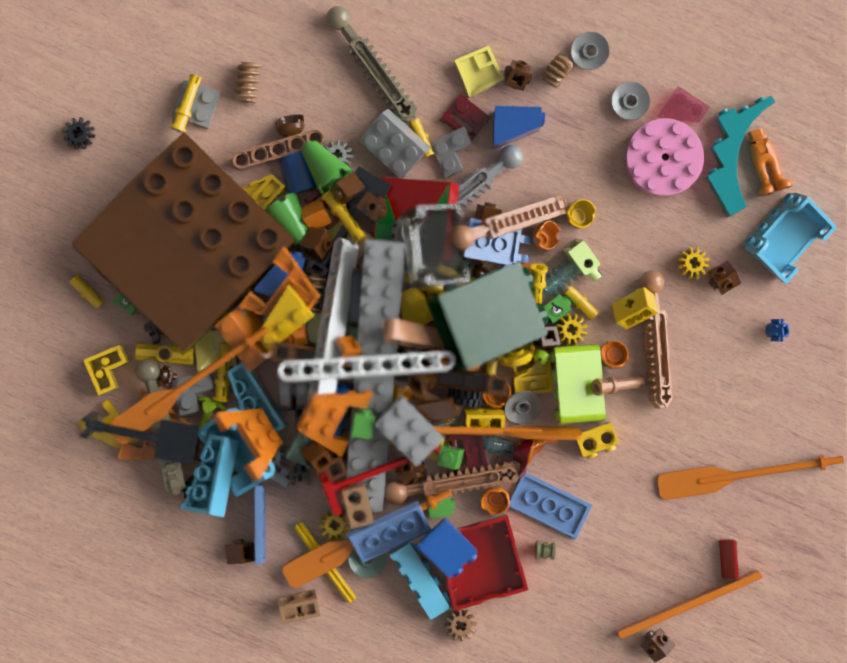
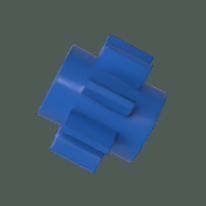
(777, 330)

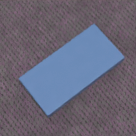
(549, 505)
(260, 523)
(389, 532)

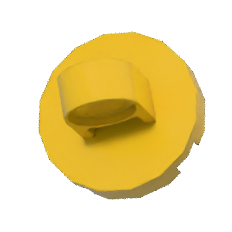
(518, 357)

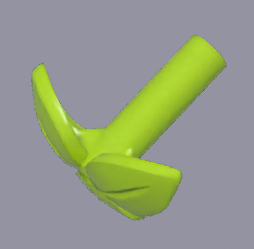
(209, 406)

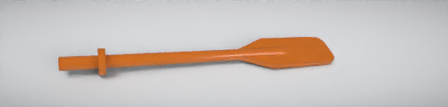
(158, 404)
(525, 431)
(712, 479)
(334, 553)

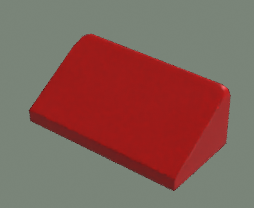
(729, 559)

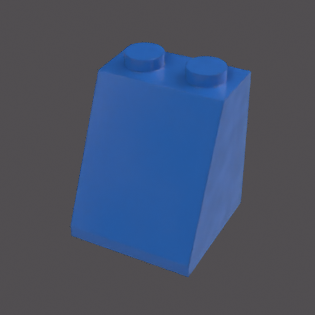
(515, 123)
(276, 276)
(447, 548)

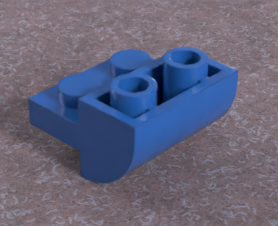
(296, 173)

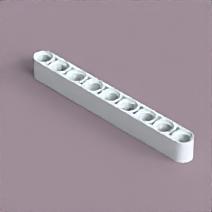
(334, 310)
(374, 361)

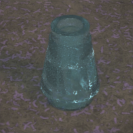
(496, 444)

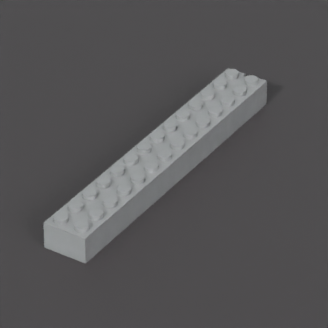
(379, 302)

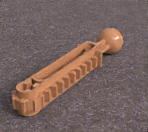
(463, 236)
(657, 346)
(396, 492)

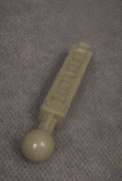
(338, 19)
(173, 475)

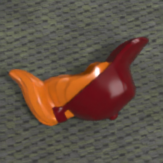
(526, 449)

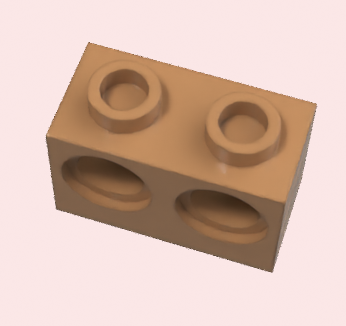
(360, 504)
(298, 606)

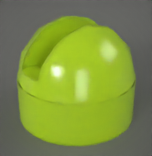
(542, 356)

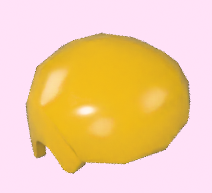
(580, 213)

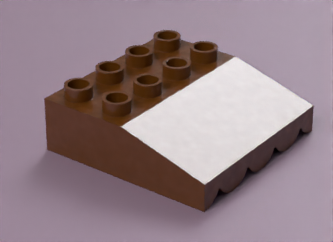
(183, 243)

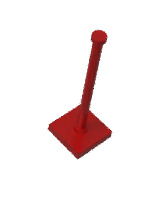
(332, 488)

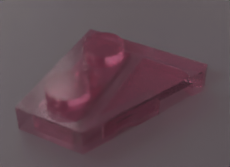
(684, 107)

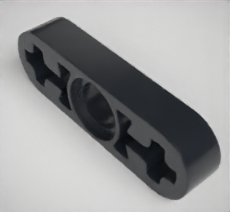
(355, 295)

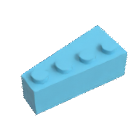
(253, 395)
(212, 478)
(420, 579)

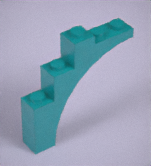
(725, 180)

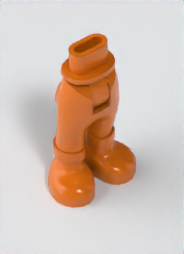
(763, 153)

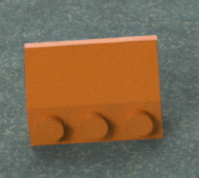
(237, 325)

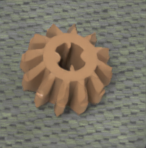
(557, 70)
(459, 631)

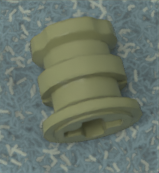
(545, 550)

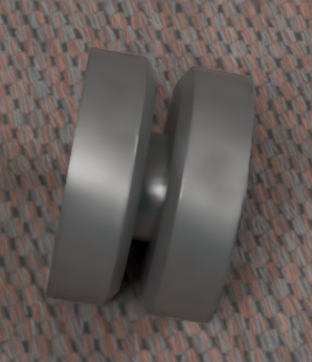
(289, 390)

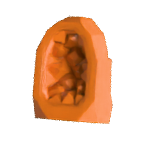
(298, 337)

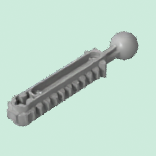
(509, 157)

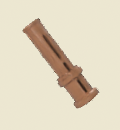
(613, 385)

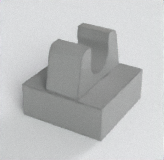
(281, 477)

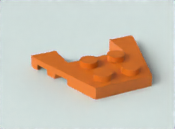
(296, 280)
(324, 415)
(257, 433)
(147, 452)

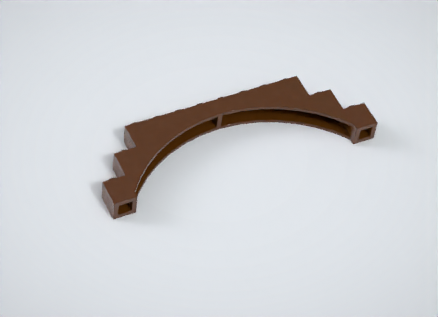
(460, 380)

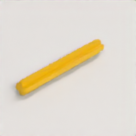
(334, 575)

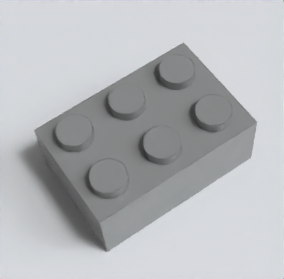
(394, 143)
(409, 430)

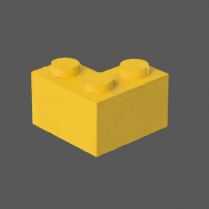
(101, 367)

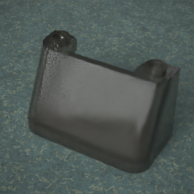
(428, 247)

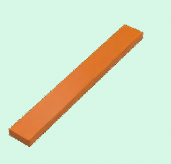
(689, 604)

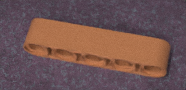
(268, 148)
(412, 335)

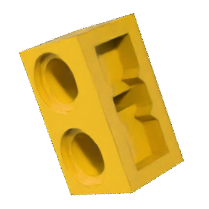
(595, 435)

